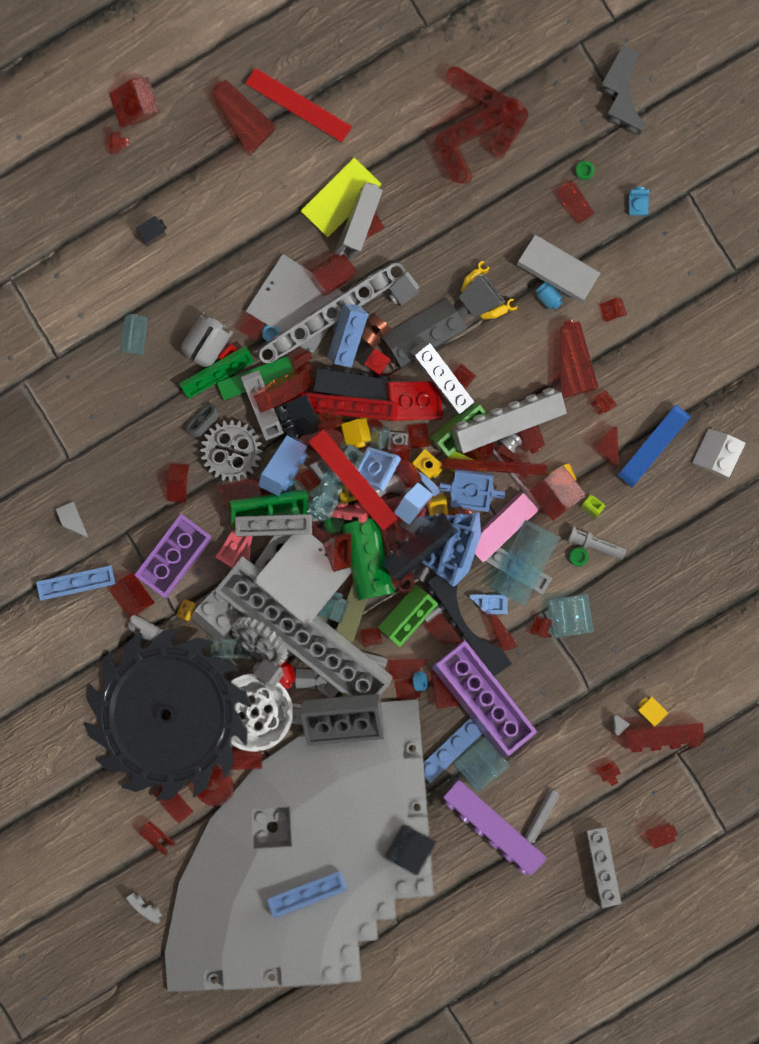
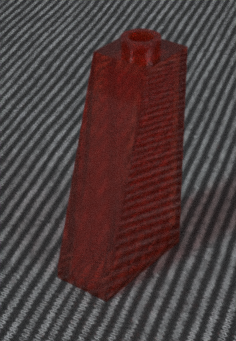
(245, 119)
(575, 362)

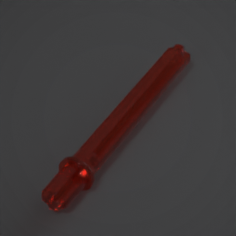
(493, 466)

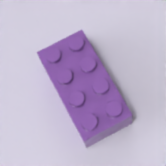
(173, 556)

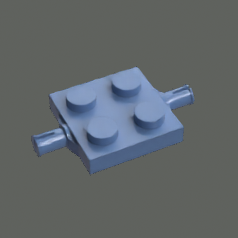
(472, 490)

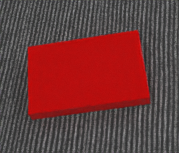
(415, 400)

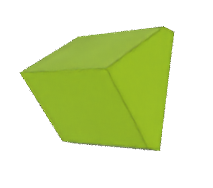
(592, 506)

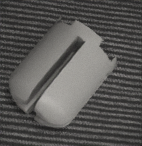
(213, 343)

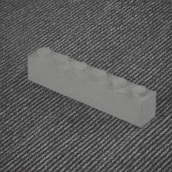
(508, 420)

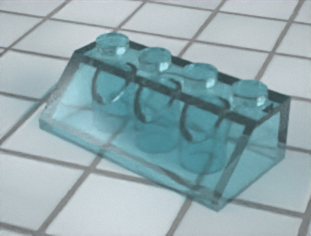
(525, 562)

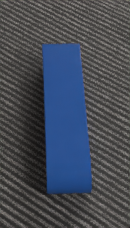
(654, 446)

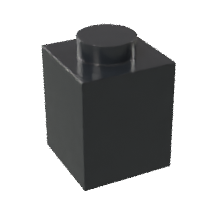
(152, 230)

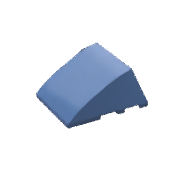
(455, 557)

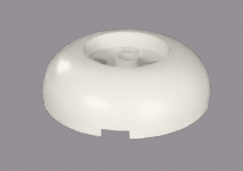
(272, 729)

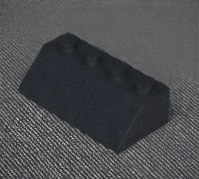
(420, 547)

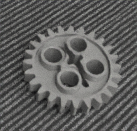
(226, 467)
(259, 640)

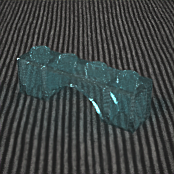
(329, 491)

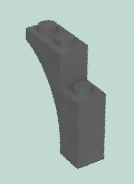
(618, 84)

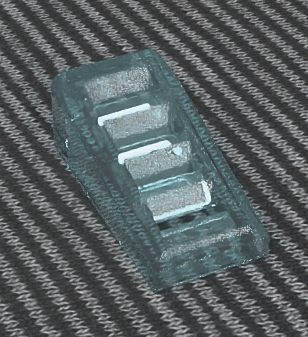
(214, 650)

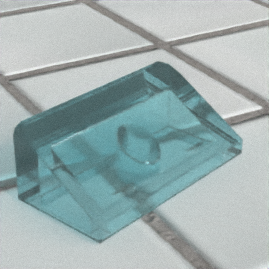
(134, 334)

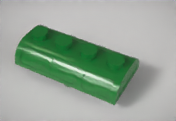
(268, 505)
(367, 559)

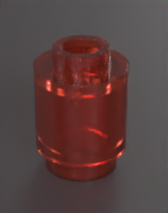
(408, 473)

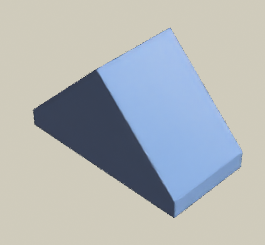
(413, 503)

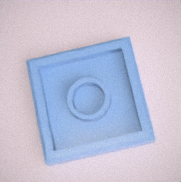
(378, 467)

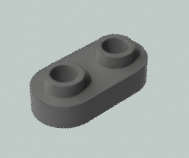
(202, 420)

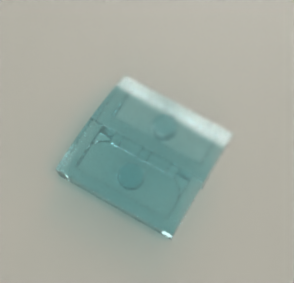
(570, 616)
(481, 764)

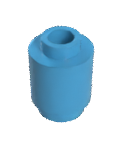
(549, 296)

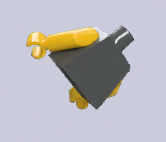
(481, 296)

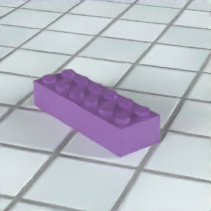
(484, 699)
(498, 831)

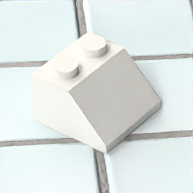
(718, 453)

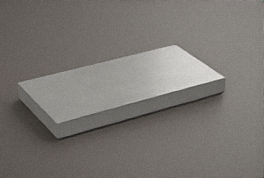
(558, 268)

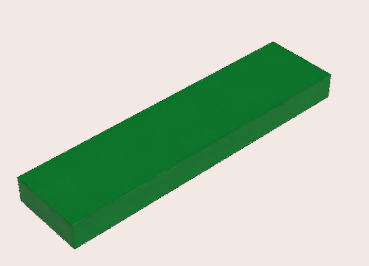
(216, 372)
(269, 372)

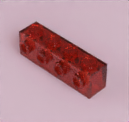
(664, 736)

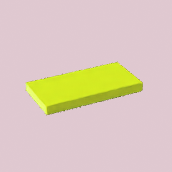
(335, 201)

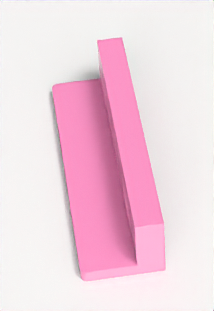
(504, 525)

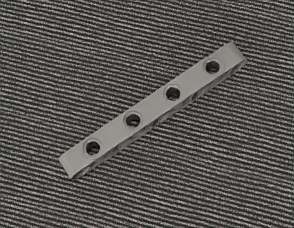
(318, 320)

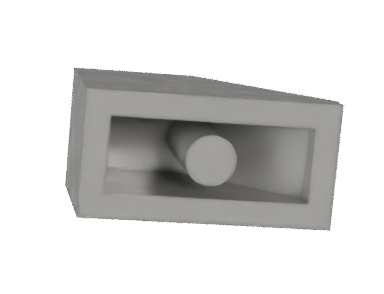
(404, 290)
(267, 673)

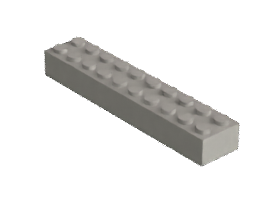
(315, 645)

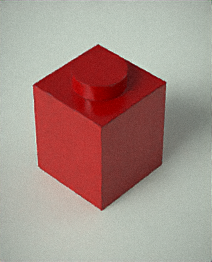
(377, 362)

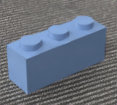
(347, 335)
(283, 466)

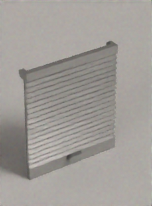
(290, 300)
(301, 577)

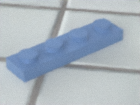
(75, 583)
(451, 750)
(307, 894)

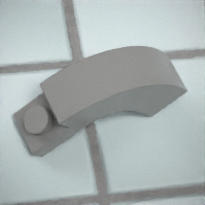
(267, 420)

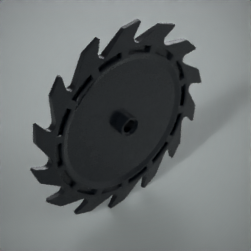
(200, 710)

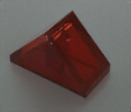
(609, 447)
(177, 483)
(339, 551)

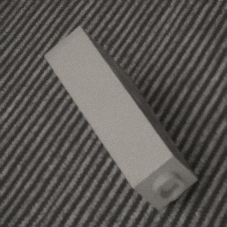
(359, 221)

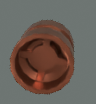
(370, 337)

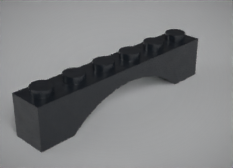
(490, 655)

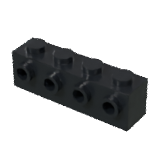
(350, 385)

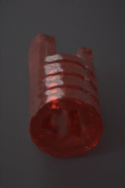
(152, 834)

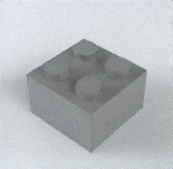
(216, 616)

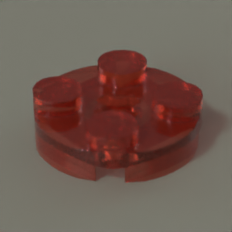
(223, 793)

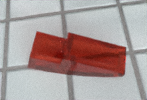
(283, 389)

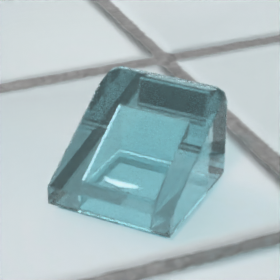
(380, 437)

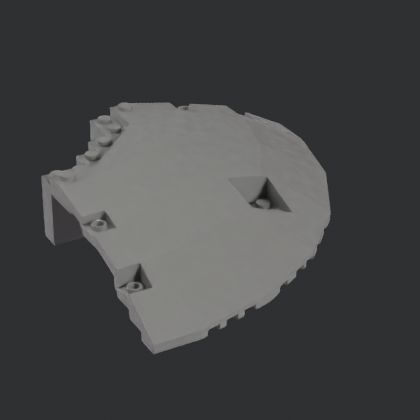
(333, 814)

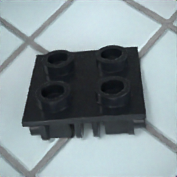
(298, 417)
(410, 849)

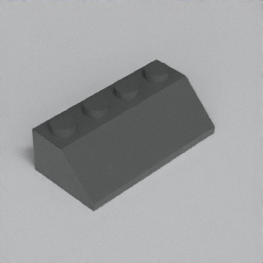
(434, 325)
(342, 719)

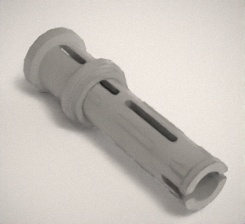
(587, 540)

